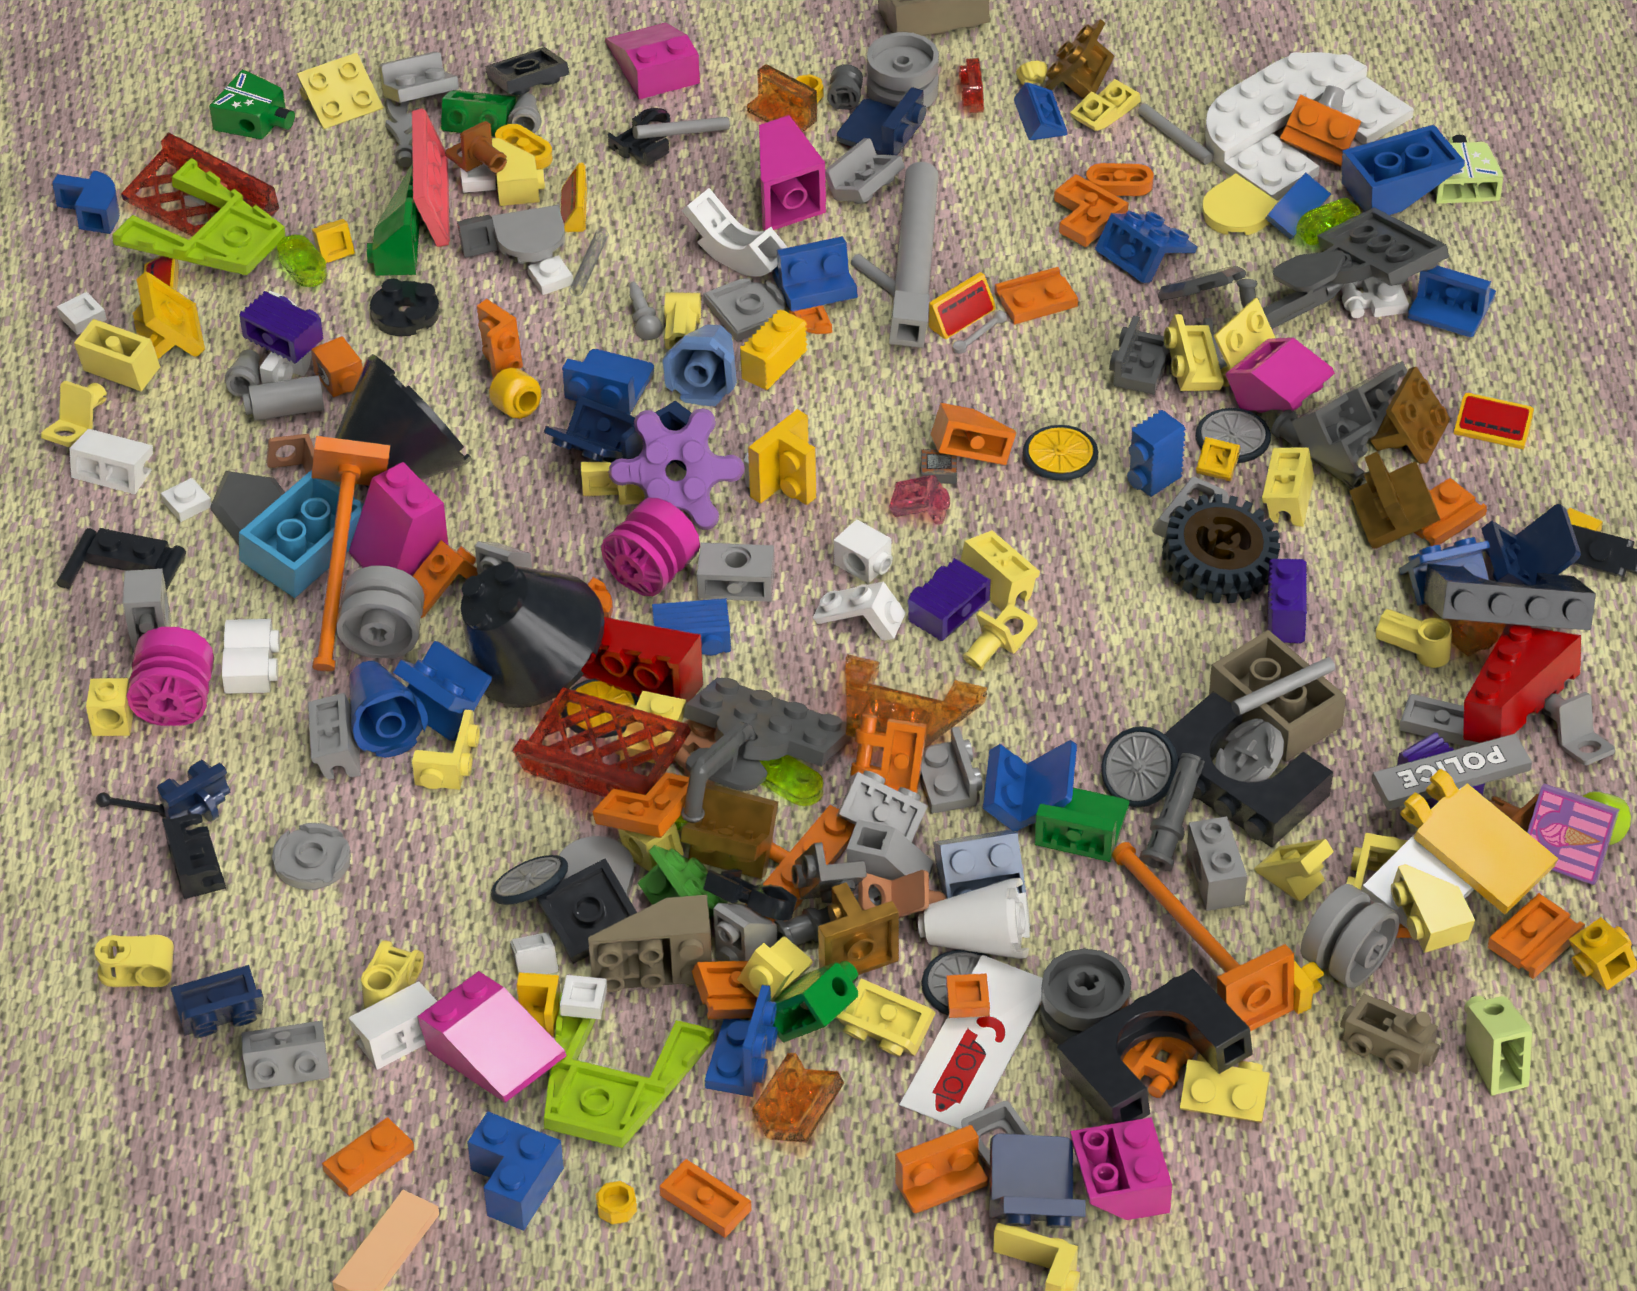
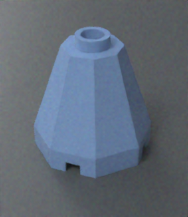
(702, 366)

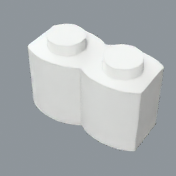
(248, 656)

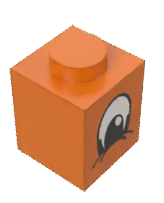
(337, 366)

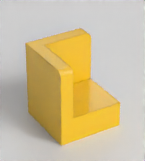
(540, 997)

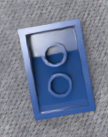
(1398, 169)

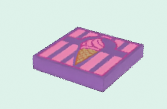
(1573, 831)

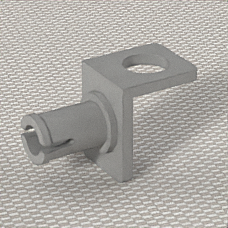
(1576, 728)

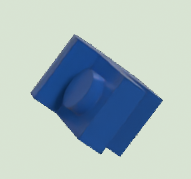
(91, 198)

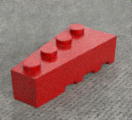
(647, 659)
(1517, 679)

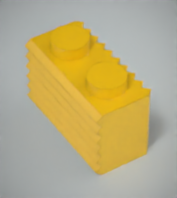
(773, 349)

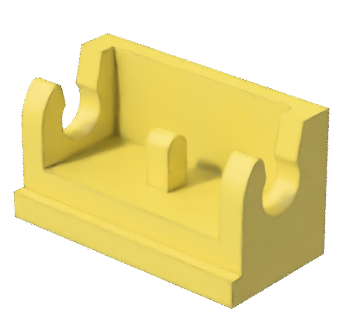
(1289, 484)
(1003, 565)

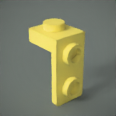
(447, 769)
(1372, 856)
(774, 967)
(1042, 1251)

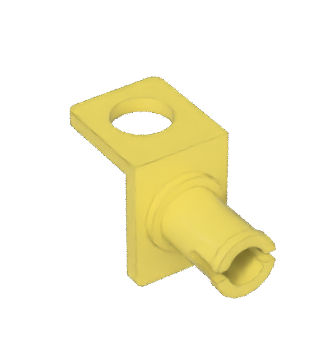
(75, 412)
(998, 635)

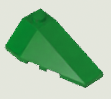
(397, 234)

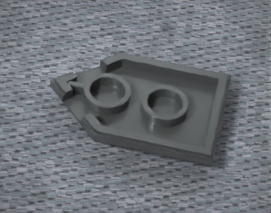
(1200, 282)
(242, 499)

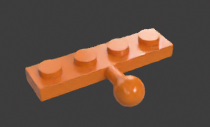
(829, 830)

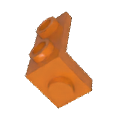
(441, 569)

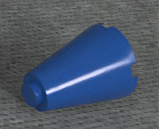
(383, 711)

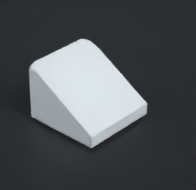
(534, 954)

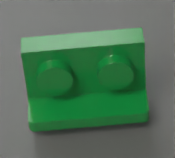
(466, 109)

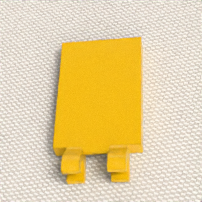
(1478, 841)

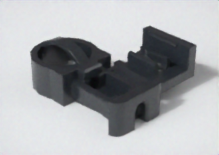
(644, 149)
(767, 900)

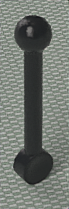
(103, 800)

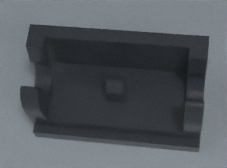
(193, 856)

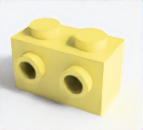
(117, 355)

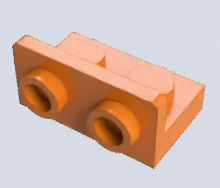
(499, 337)
(940, 1169)

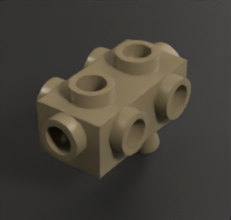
(1390, 1034)

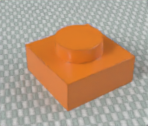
(967, 995)

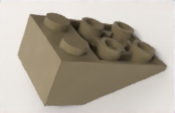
(654, 945)

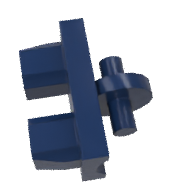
(199, 795)

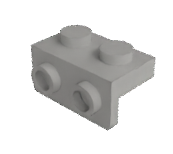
(861, 172)

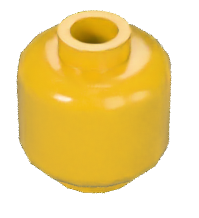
(515, 393)

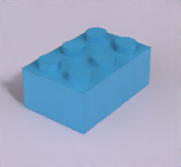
(295, 535)

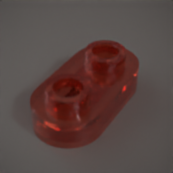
(973, 92)

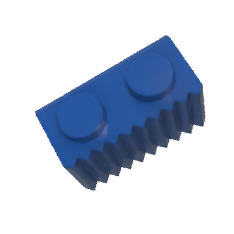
(1156, 453)
(699, 617)

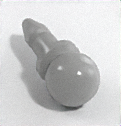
(647, 324)

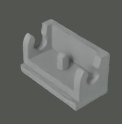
(332, 736)

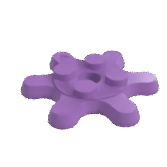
(691, 448)

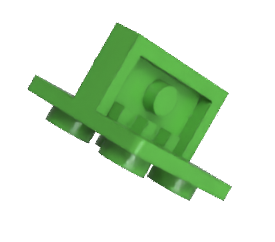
(676, 878)

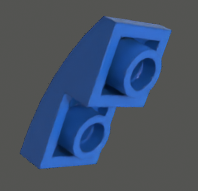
(1301, 198)

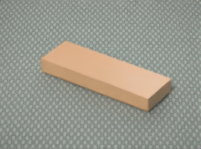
(387, 1244)

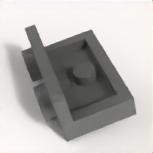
(1139, 360)
(817, 879)

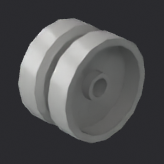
(899, 63)
(380, 612)
(1350, 935)

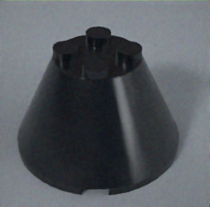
(397, 416)
(529, 631)

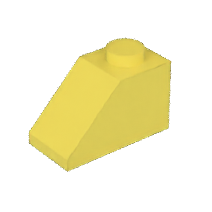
(519, 179)

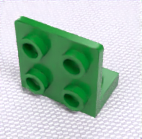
(1084, 826)

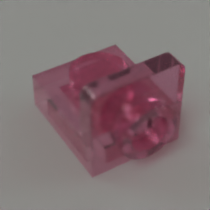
(920, 496)

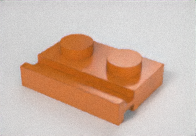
(1320, 130)
(1036, 295)
(1456, 510)
(1535, 935)
(722, 991)

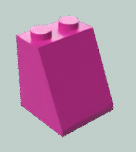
(790, 175)
(398, 522)

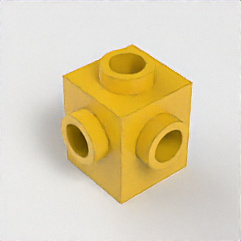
(1603, 953)

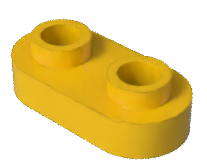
(527, 141)

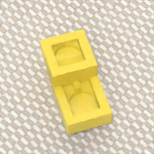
(597, 482)

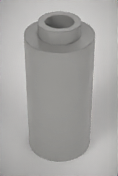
(284, 398)

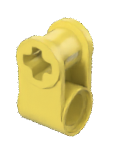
(138, 960)
(390, 972)

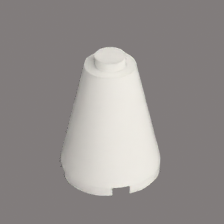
(980, 921)

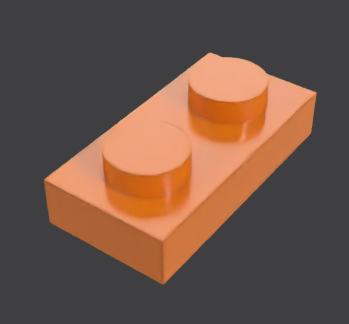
(368, 1156)
(705, 1198)

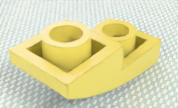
(1106, 107)

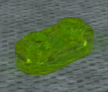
(1324, 218)
(302, 260)
(787, 777)

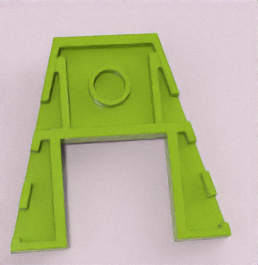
(230, 241)
(608, 1102)

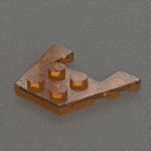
(888, 703)

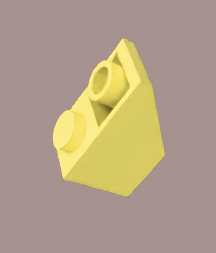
(1433, 908)

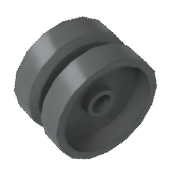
(1081, 991)

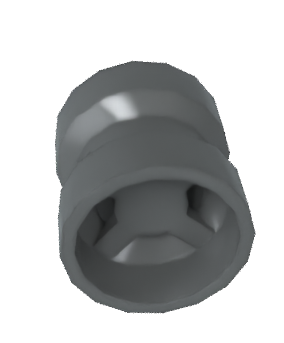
(845, 87)

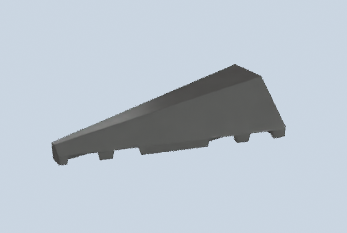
(1342, 426)

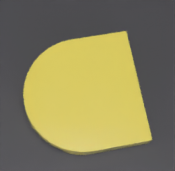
(1237, 206)

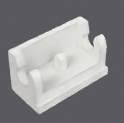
(110, 461)
(392, 1026)

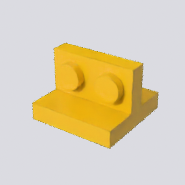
(167, 317)
(784, 461)

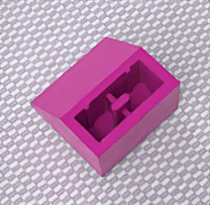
(1277, 376)
(1124, 1168)

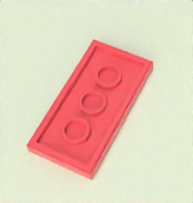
(430, 177)

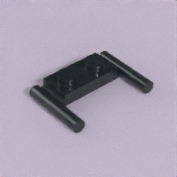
(122, 552)

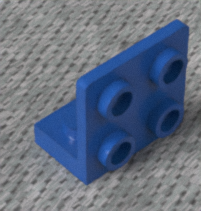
(1140, 241)
(1018, 788)
(741, 1049)

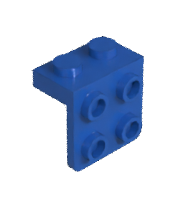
(607, 379)

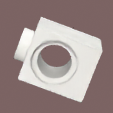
(863, 551)

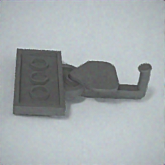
(1355, 250)
(749, 729)

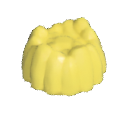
(1032, 72)

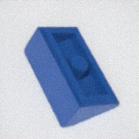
(1039, 112)

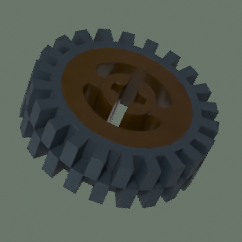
(1209, 558)

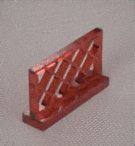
(176, 153)
(583, 771)

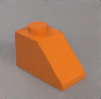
(971, 434)

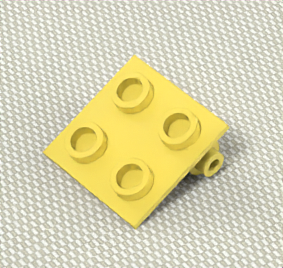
(339, 91)
(1242, 335)

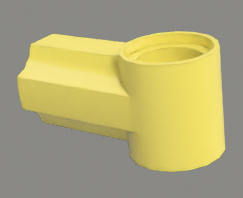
(681, 315)
(1426, 638)

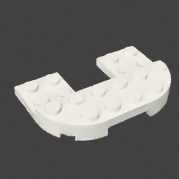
(1246, 116)

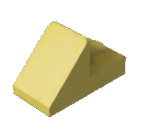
(1296, 867)

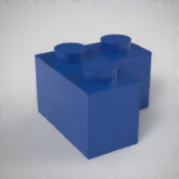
(519, 1165)

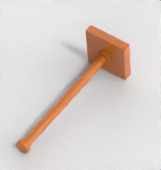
(349, 464)
(1255, 990)

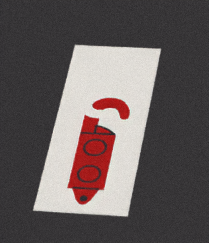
(975, 1050)

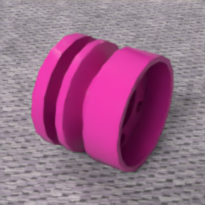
(650, 546)
(170, 676)

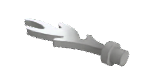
(400, 128)

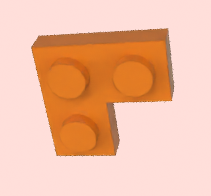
(1090, 209)
(647, 813)

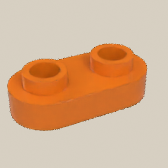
(1122, 178)

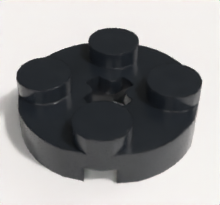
(423, 308)

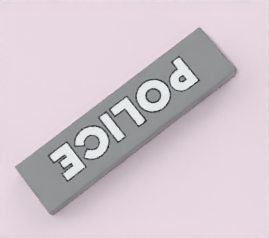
(1466, 765)

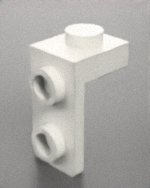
(870, 600)

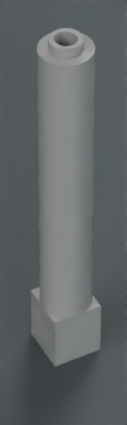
(914, 256)

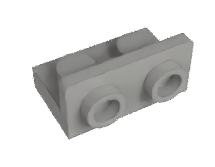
(416, 77)
(949, 775)
(879, 804)
(285, 1055)

